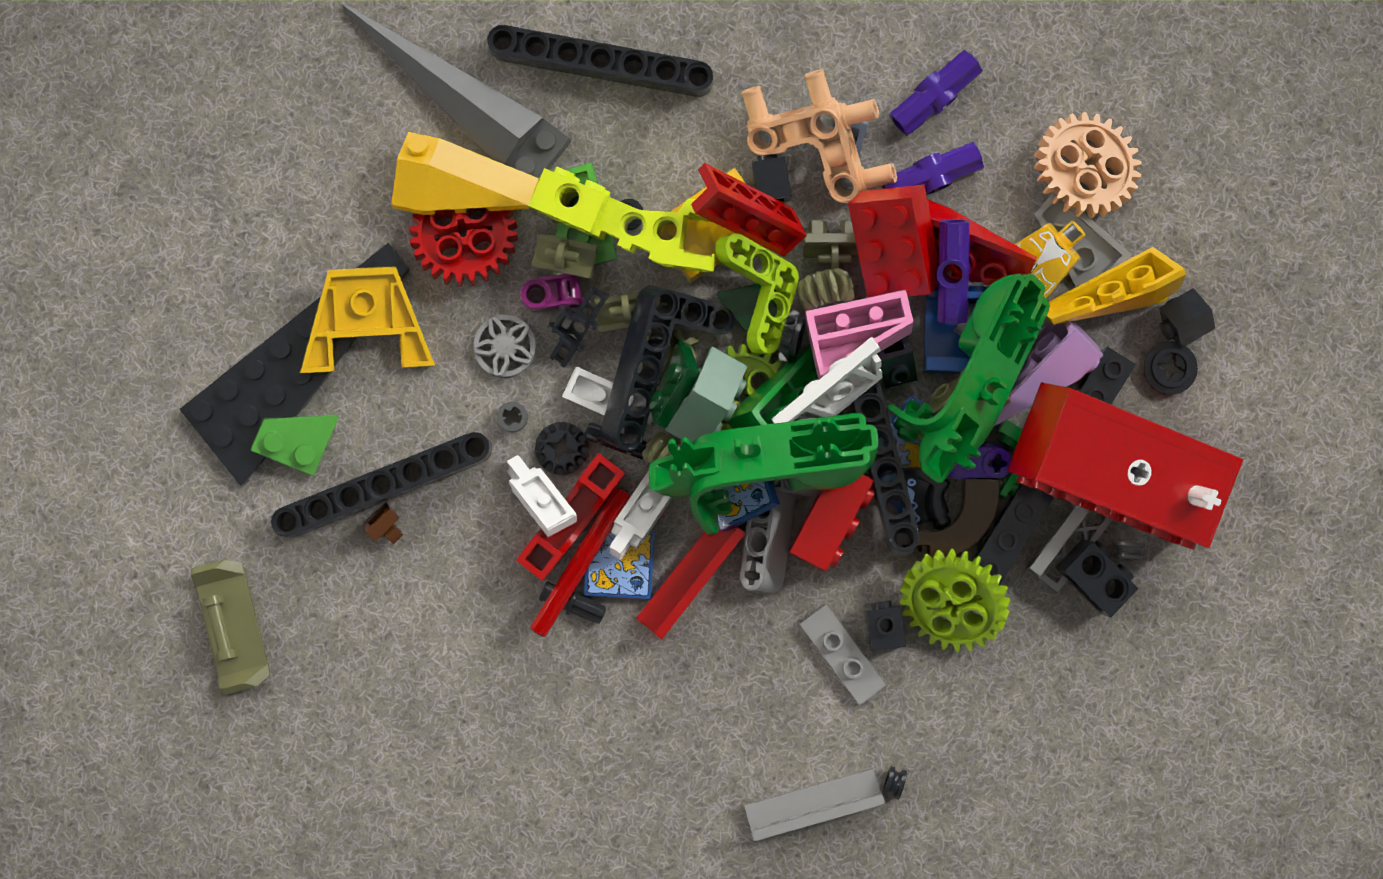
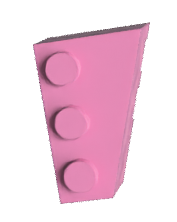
(844, 327)

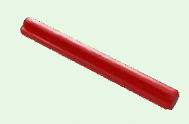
(579, 563)

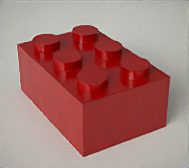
(895, 240)
(829, 522)

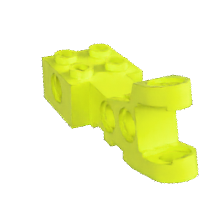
(602, 216)

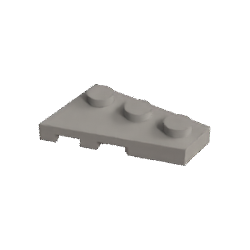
(1097, 248)

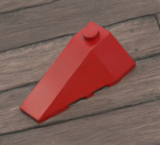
(989, 254)

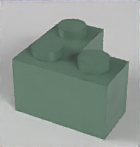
(709, 397)

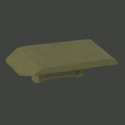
(231, 625)

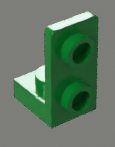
(1009, 435)

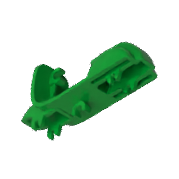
(998, 342)
(808, 452)

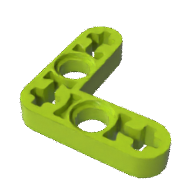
(770, 280)

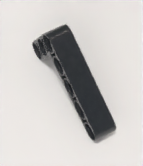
(652, 355)

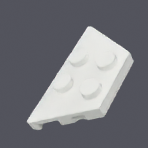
(838, 388)

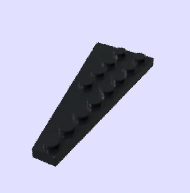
(267, 386)

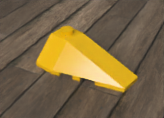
(449, 177)
(1128, 286)

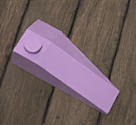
(1059, 358)

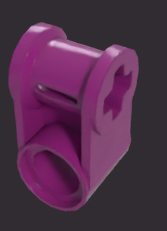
(555, 290)

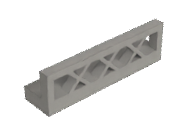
(1057, 541)
(814, 804)

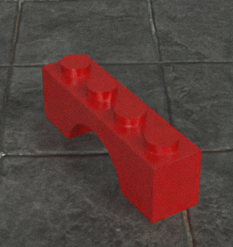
(586, 500)

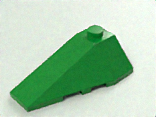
(776, 392)

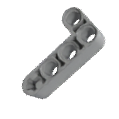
(768, 542)

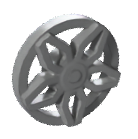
(504, 346)

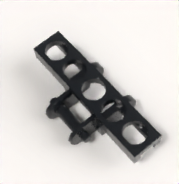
(568, 341)

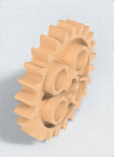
(1065, 178)

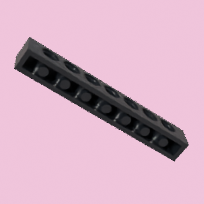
(1028, 504)

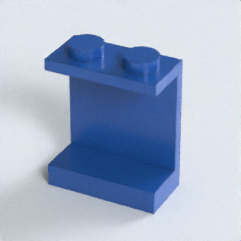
(940, 341)

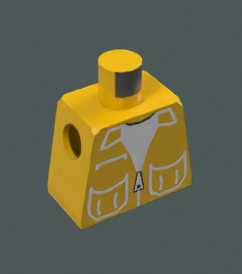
(1053, 253)

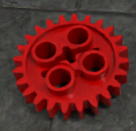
(467, 261)

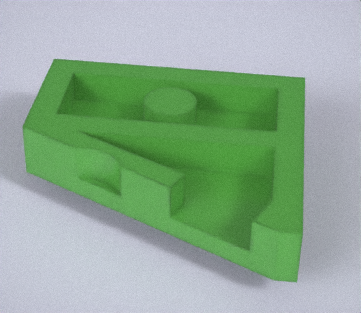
(295, 440)

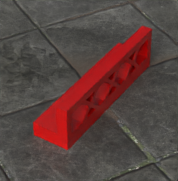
(748, 212)
(688, 580)

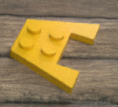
(364, 305)

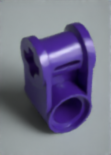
(983, 468)

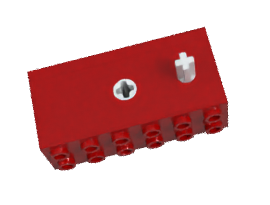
(1124, 466)

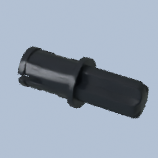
(577, 604)

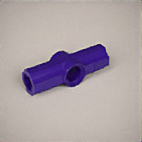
(935, 92)
(940, 170)
(953, 249)

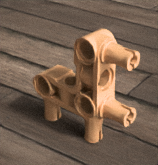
(805, 126)

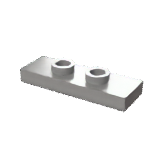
(842, 654)

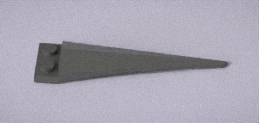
(492, 120)

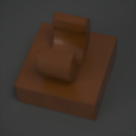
(383, 524)

